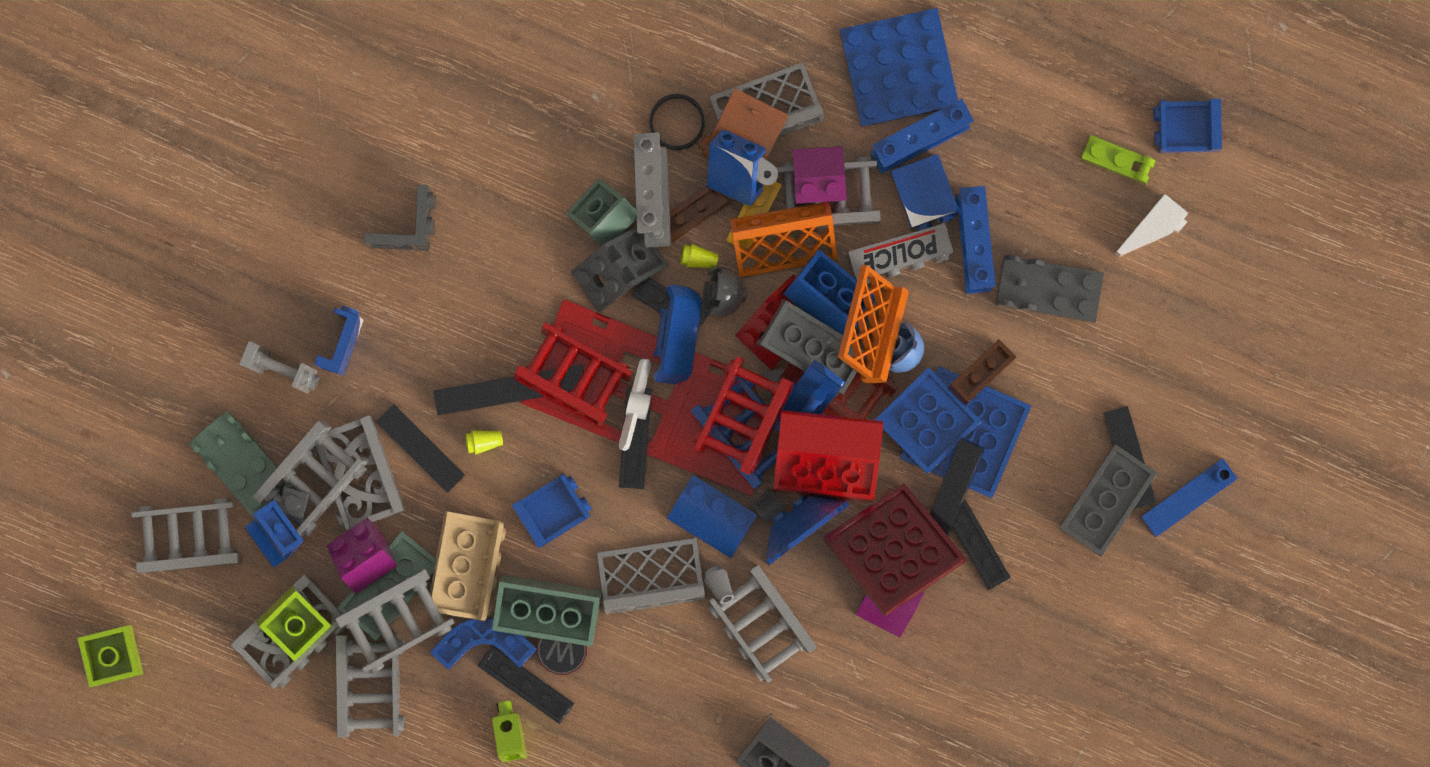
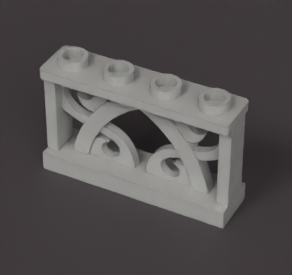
(388, 491)
(255, 637)

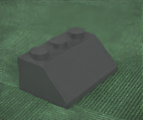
(779, 748)

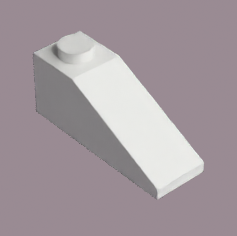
(1158, 223)

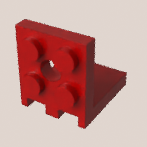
(759, 321)

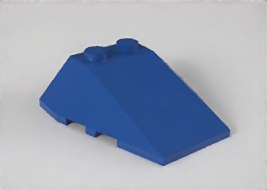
(800, 523)

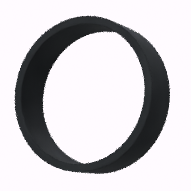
(678, 96)

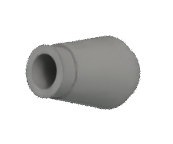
(718, 582)

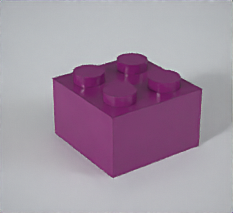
(361, 555)

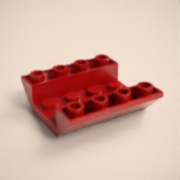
(828, 456)

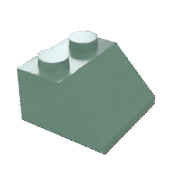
(602, 213)

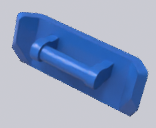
(678, 335)
(814, 390)

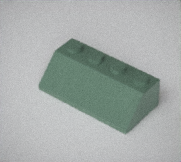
(546, 610)

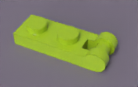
(1117, 159)

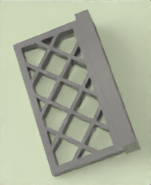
(796, 120)
(656, 597)

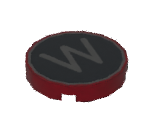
(560, 656)

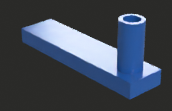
(1189, 497)

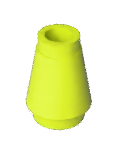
(697, 257)
(481, 441)

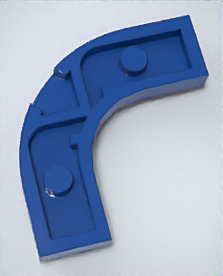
(480, 632)

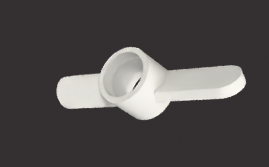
(637, 404)

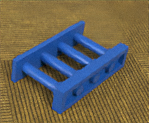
(921, 136)
(975, 240)
(724, 433)

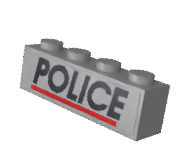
(903, 252)

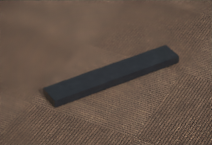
(496, 392)

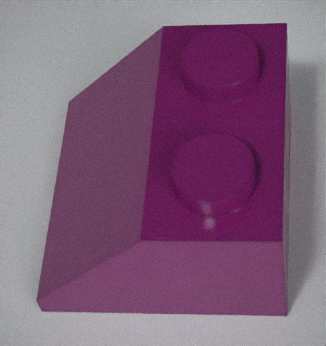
(819, 174)
(894, 622)

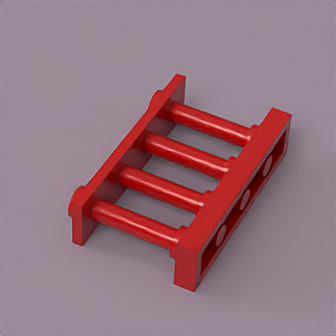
(573, 399)
(769, 414)

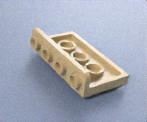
(466, 565)

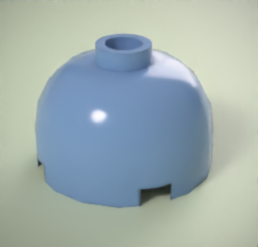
(908, 349)

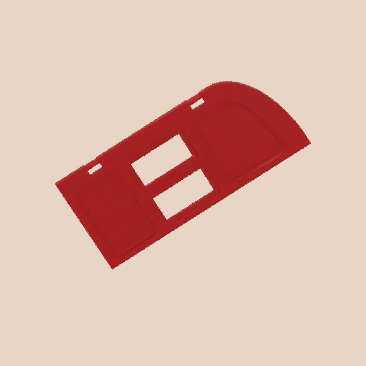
(678, 425)

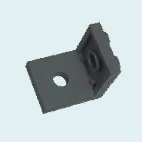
(424, 227)
(618, 267)

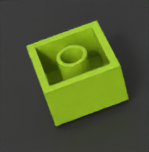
(293, 623)
(110, 656)

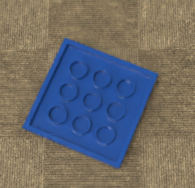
(899, 67)
(998, 432)

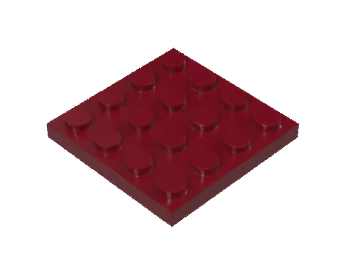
(894, 549)

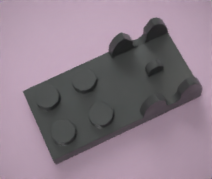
(1049, 289)
(802, 339)
(1107, 500)

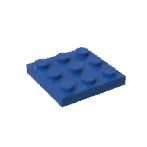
(928, 420)

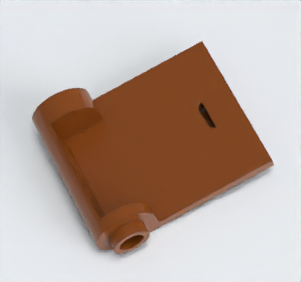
(759, 125)

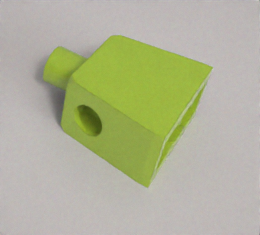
(509, 744)

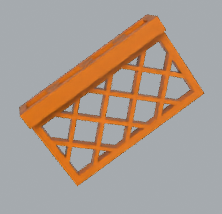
(782, 223)
(884, 326)

